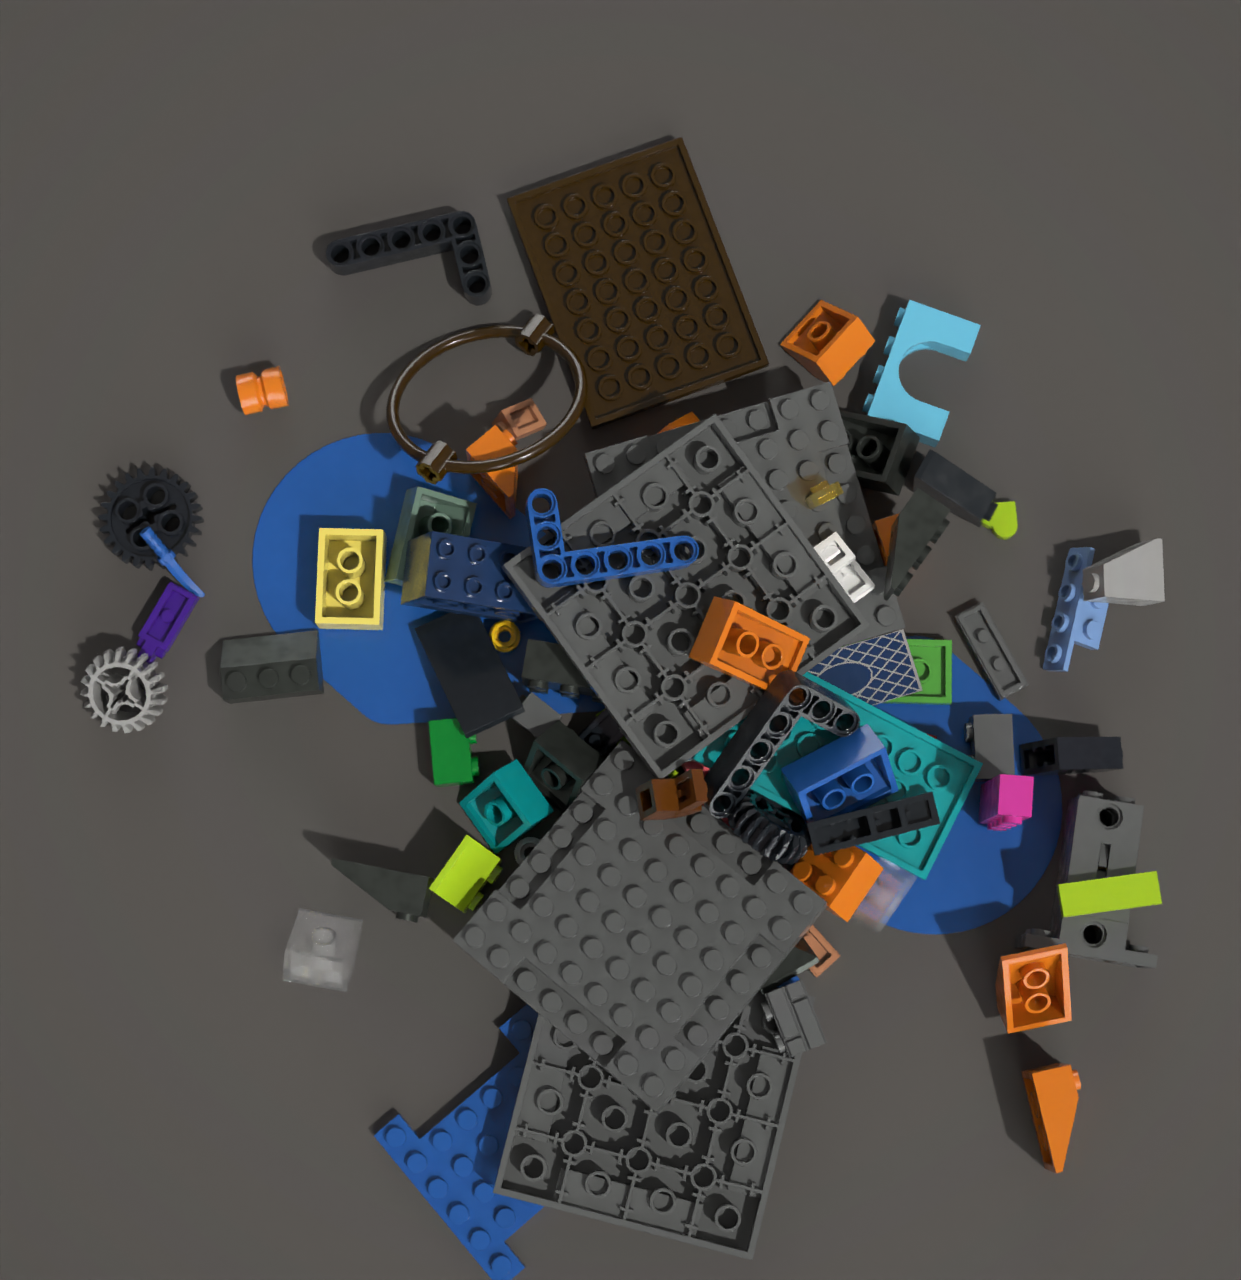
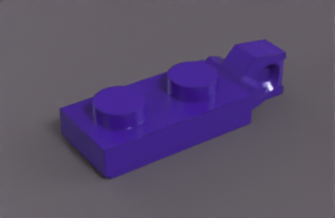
(166, 621)

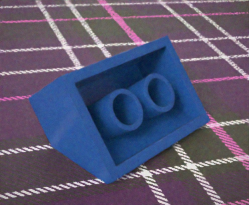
(841, 776)

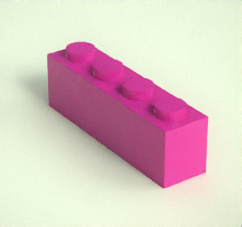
(1006, 801)

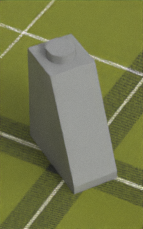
(1127, 576)

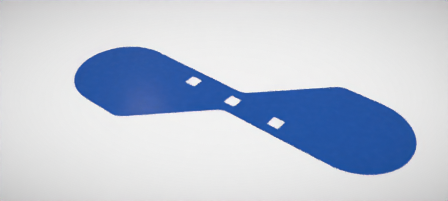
(392, 682)

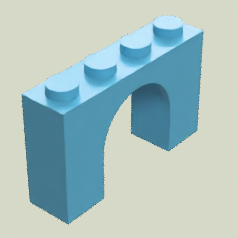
(919, 329)

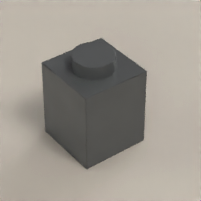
(537, 715)

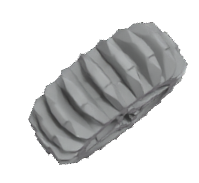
(148, 701)

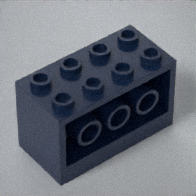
(463, 577)

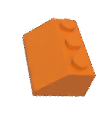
(499, 484)

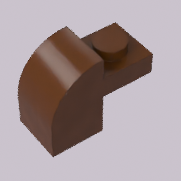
(672, 797)

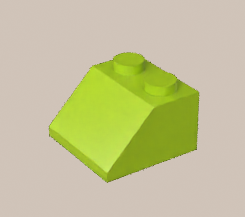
(466, 875)

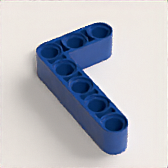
(597, 556)

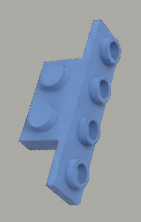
(1074, 619)

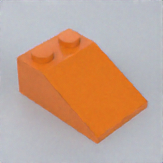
(747, 644)
(1034, 988)
(1053, 1107)

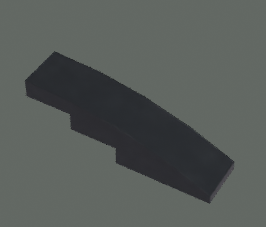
(873, 823)

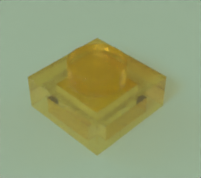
(823, 493)

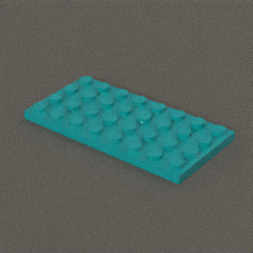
(917, 762)

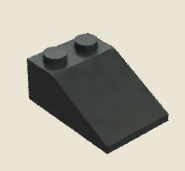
(879, 451)
(395, 890)

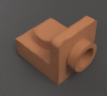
(520, 419)

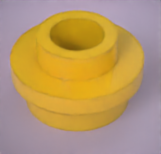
(502, 626)

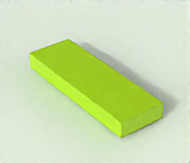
(1109, 894)

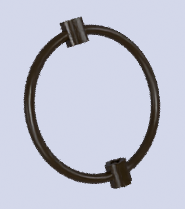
(440, 457)

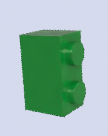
(452, 754)

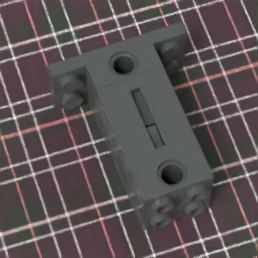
(1092, 853)

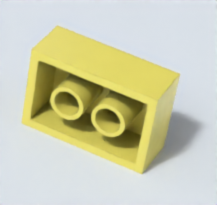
(351, 579)

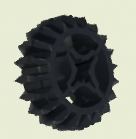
(770, 828)

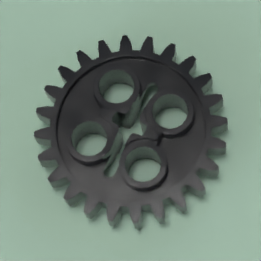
(139, 493)

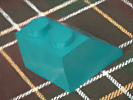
(506, 806)

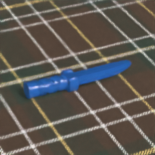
(166, 557)

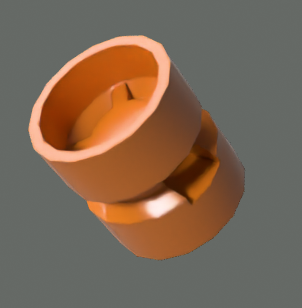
(262, 390)

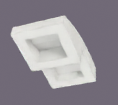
(844, 567)

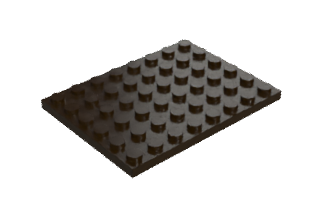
(638, 281)

